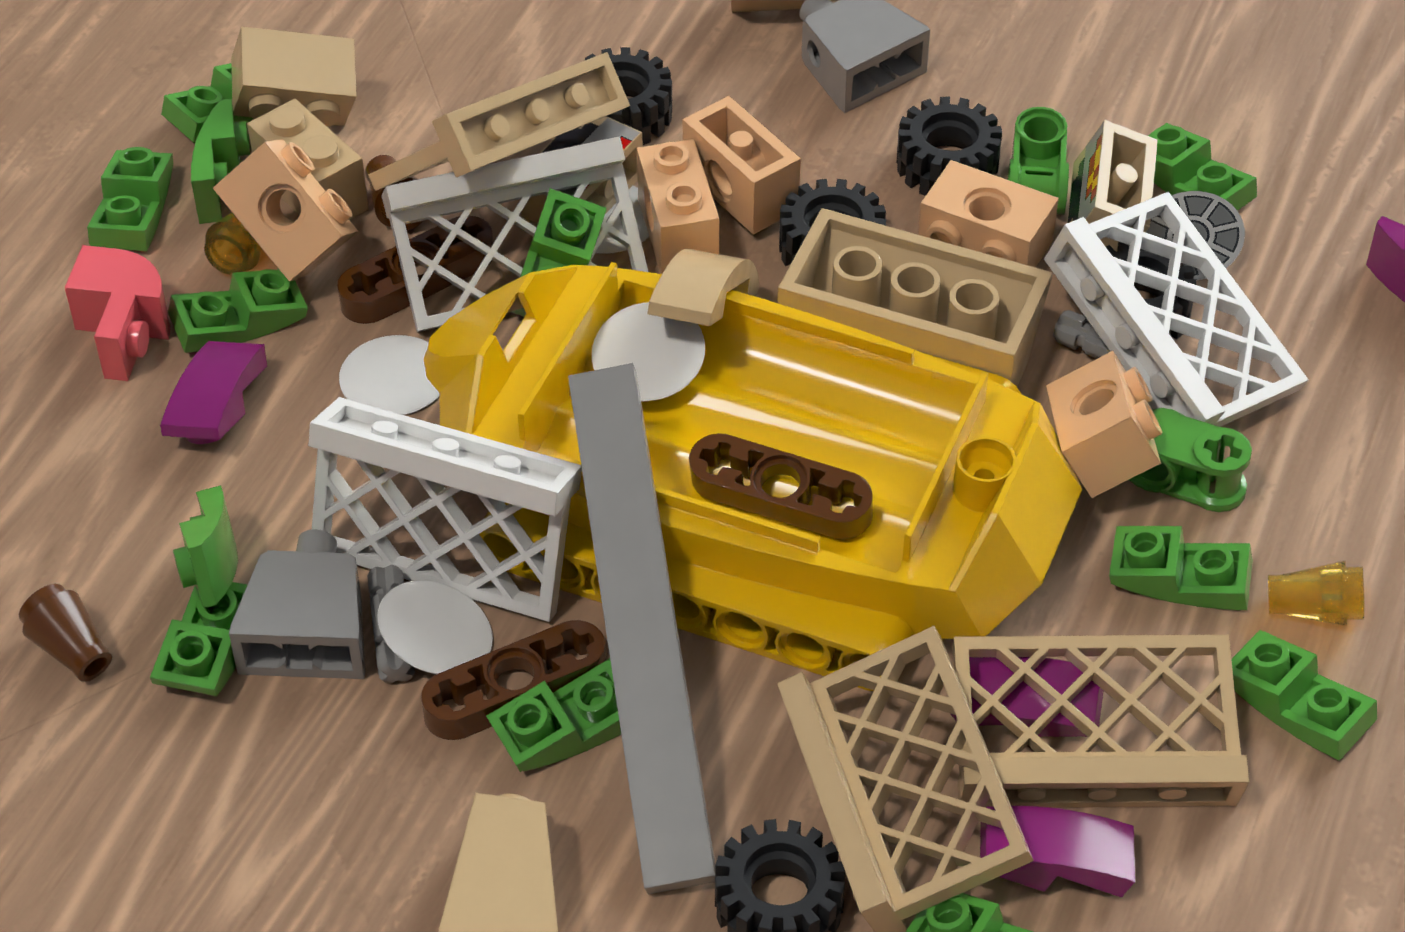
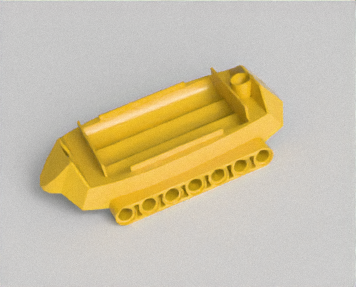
(953, 454)

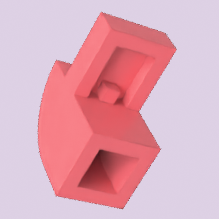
(120, 301)

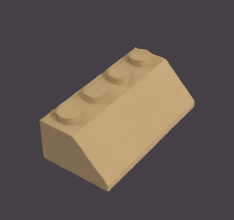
(919, 292)

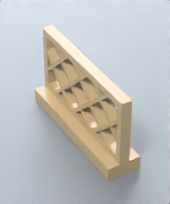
(515, 120)
(1115, 775)
(855, 814)

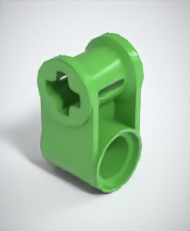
(1041, 153)
(1193, 458)

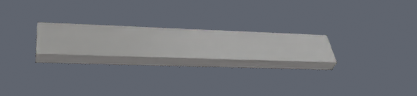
(642, 631)

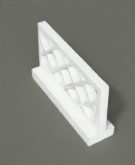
(490, 187)
(1140, 332)
(463, 463)

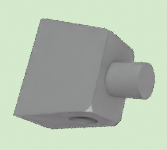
(861, 48)
(301, 614)

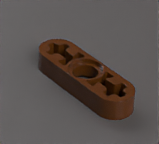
(378, 286)
(794, 509)
(526, 654)

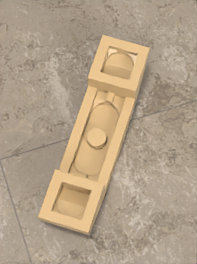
(697, 285)

